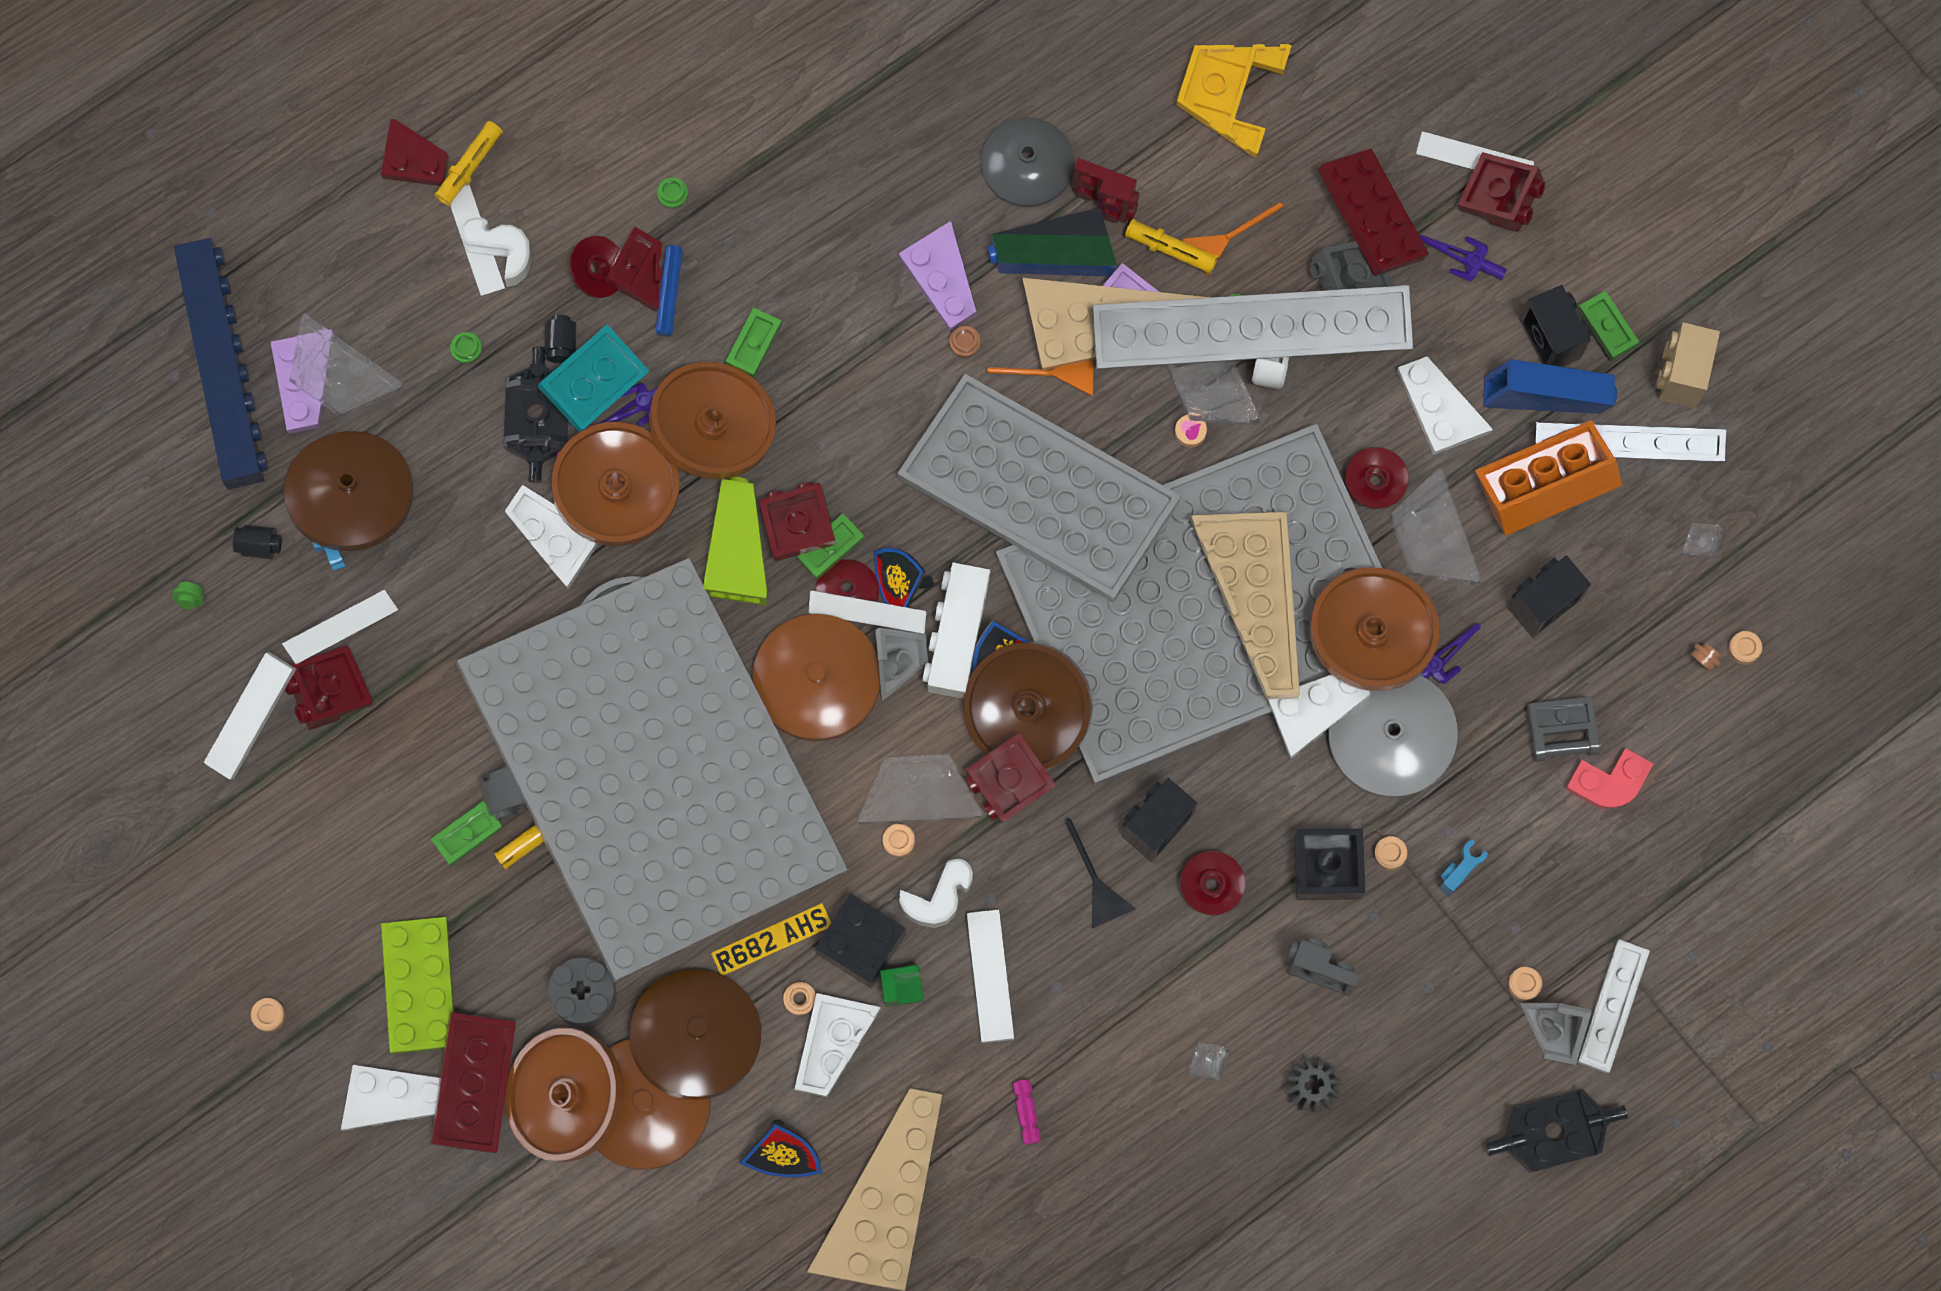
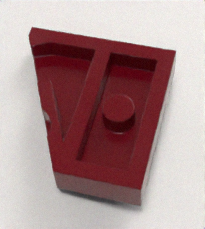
(412, 157)
(638, 269)

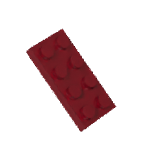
(1373, 212)
(473, 1083)

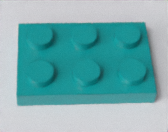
(593, 378)

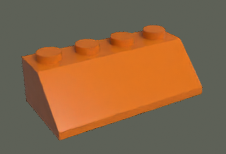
(1549, 477)

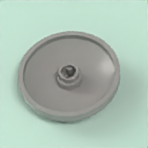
(1398, 763)

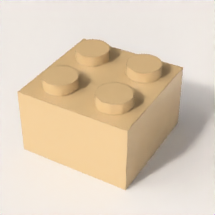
(1687, 365)

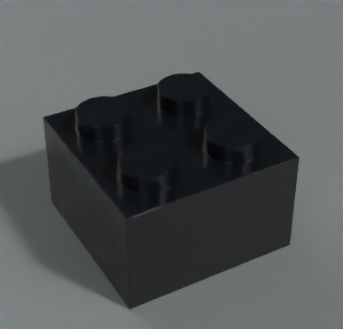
(1555, 327)
(1548, 596)
(1159, 819)
(1329, 864)
(860, 940)

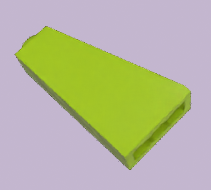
(735, 552)

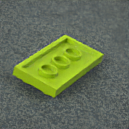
(417, 983)

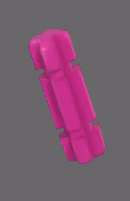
(1026, 1112)

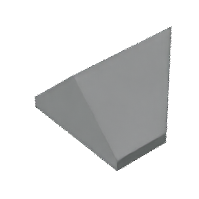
(899, 657)
(1558, 1029)

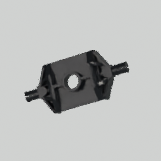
(529, 437)
(1582, 1124)

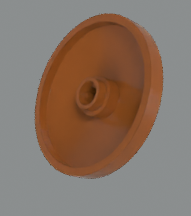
(712, 420)
(614, 484)
(1374, 629)
(817, 677)
(564, 1094)
(652, 1125)

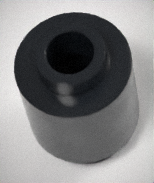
(559, 338)
(257, 541)

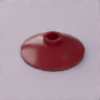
(601, 254)
(1377, 463)
(853, 572)
(1216, 867)

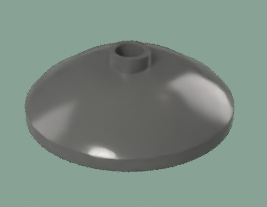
(1022, 179)

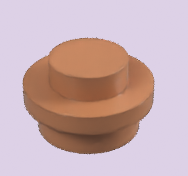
(964, 341)
(1706, 656)

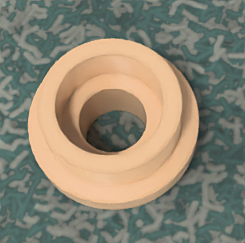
(794, 989)

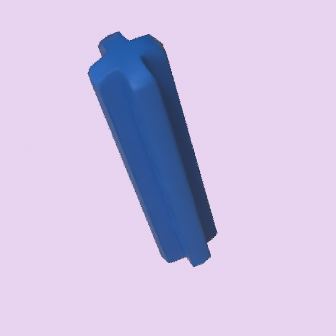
(669, 290)

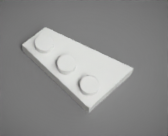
(1440, 407)
(550, 535)
(1315, 711)
(831, 1041)
(387, 1096)

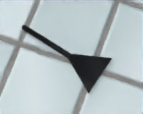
(1106, 902)

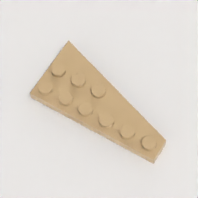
(1064, 316)
(1254, 575)
(880, 1219)

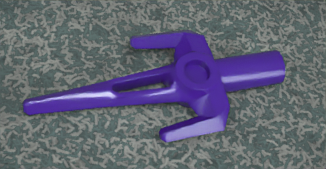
(1474, 260)
(642, 401)
(1436, 666)

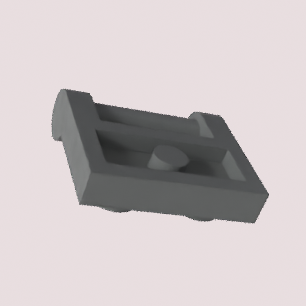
(1563, 718)

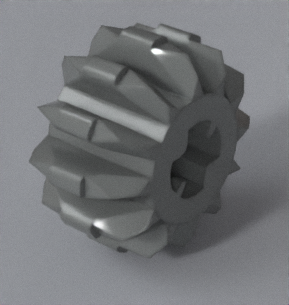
(1322, 1094)

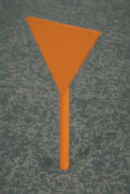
(1216, 244)
(1077, 375)

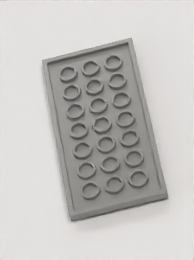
(1039, 487)

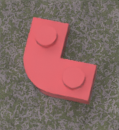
(1613, 789)

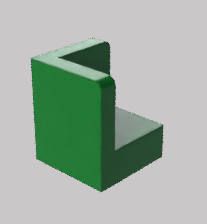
(901, 986)

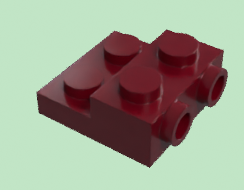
(1113, 190)
(1502, 191)
(797, 521)
(327, 688)
(1009, 779)

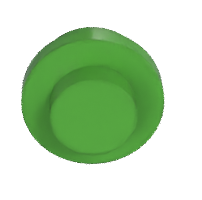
(672, 192)
(466, 347)
(188, 595)

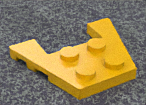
(1216, 86)

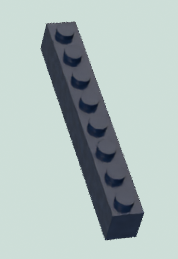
(219, 363)

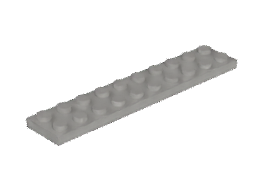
(1252, 327)

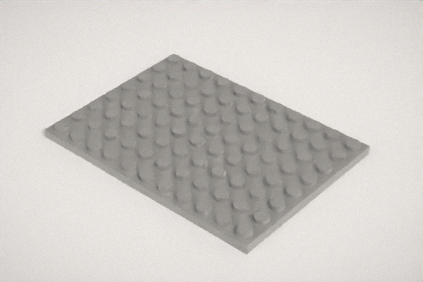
(1167, 652)
(651, 768)

